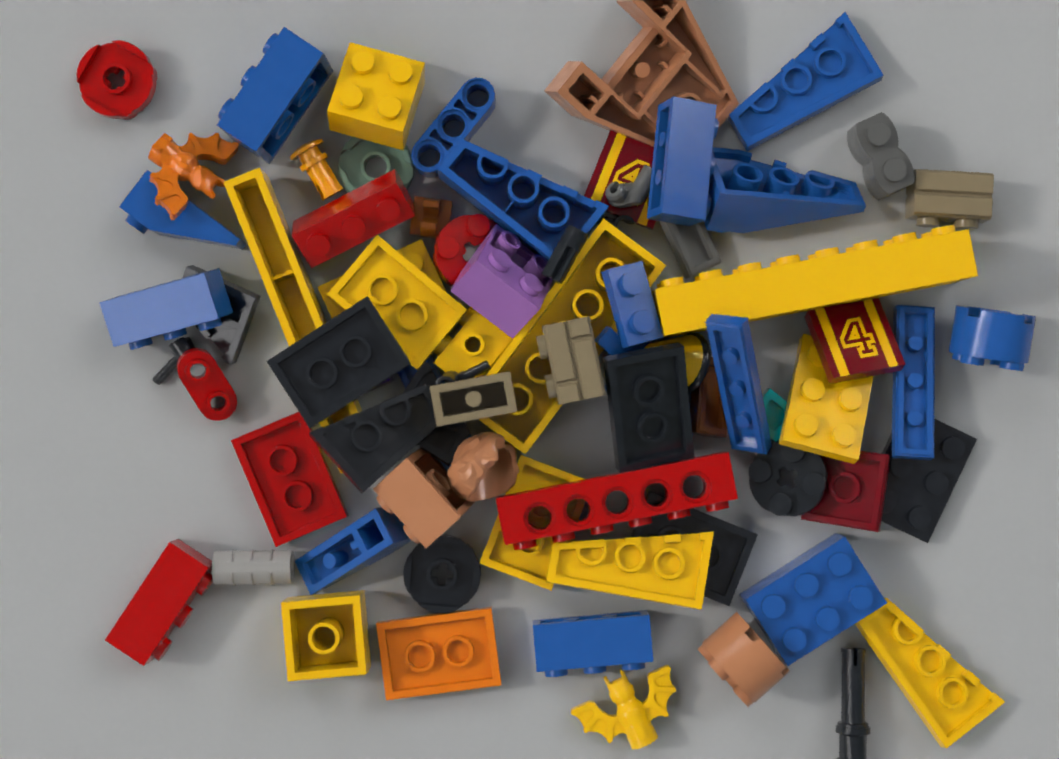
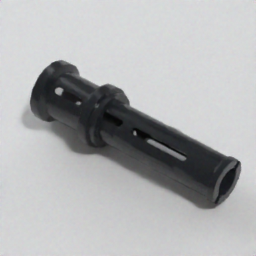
(852, 727)

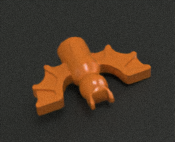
(183, 165)

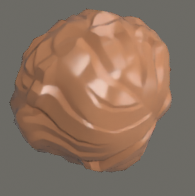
(483, 467)

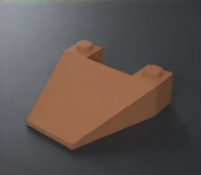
(660, 62)

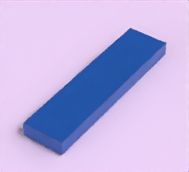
(739, 383)
(915, 384)

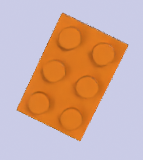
(438, 653)

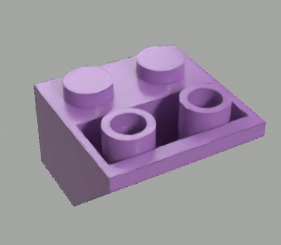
(503, 281)

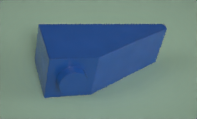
(189, 225)
(352, 549)

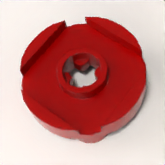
(110, 58)
(451, 240)

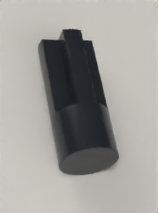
(565, 254)

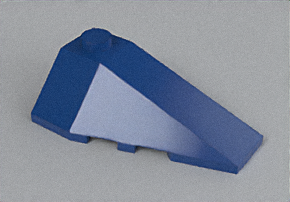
(765, 196)

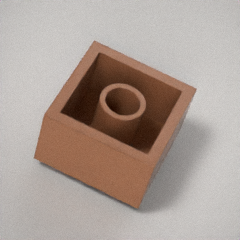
(421, 497)

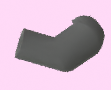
(631, 193)

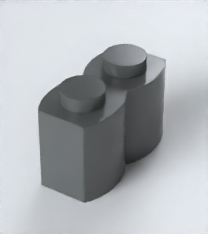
(876, 149)

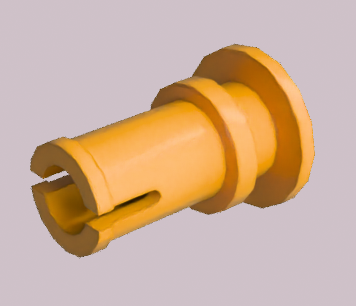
(317, 168)

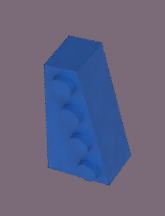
(518, 197)

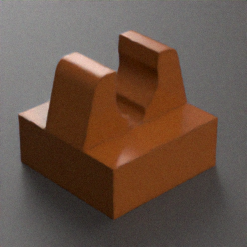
(430, 216)

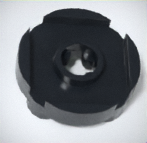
(782, 500)
(425, 587)

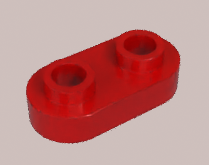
(208, 385)

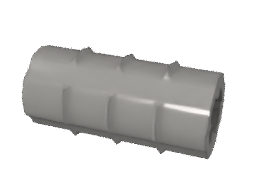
(253, 567)

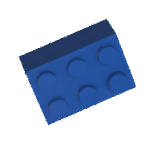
(275, 94)
(813, 598)

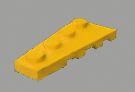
(644, 568)
(935, 684)

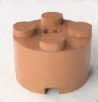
(743, 659)

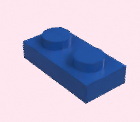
(632, 304)

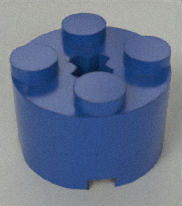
(993, 336)

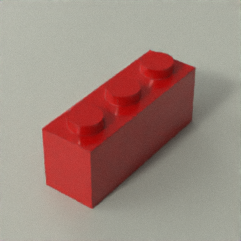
(353, 218)
(161, 603)

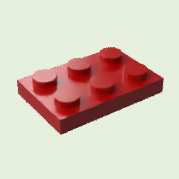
(289, 479)

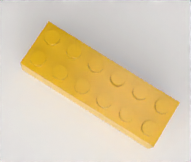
(577, 297)

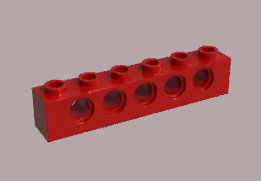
(713, 470)

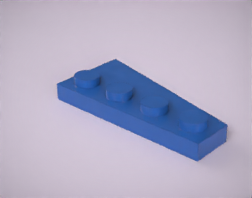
(817, 79)

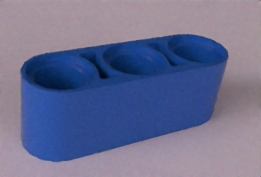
(456, 109)

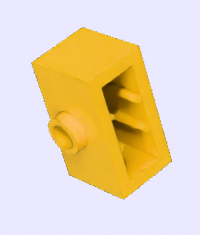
(472, 345)

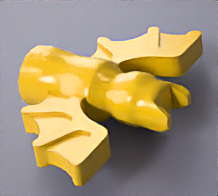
(631, 715)

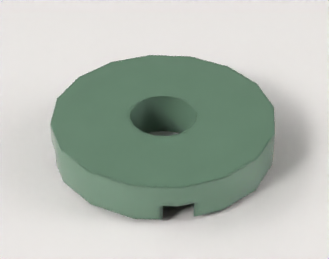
(357, 154)

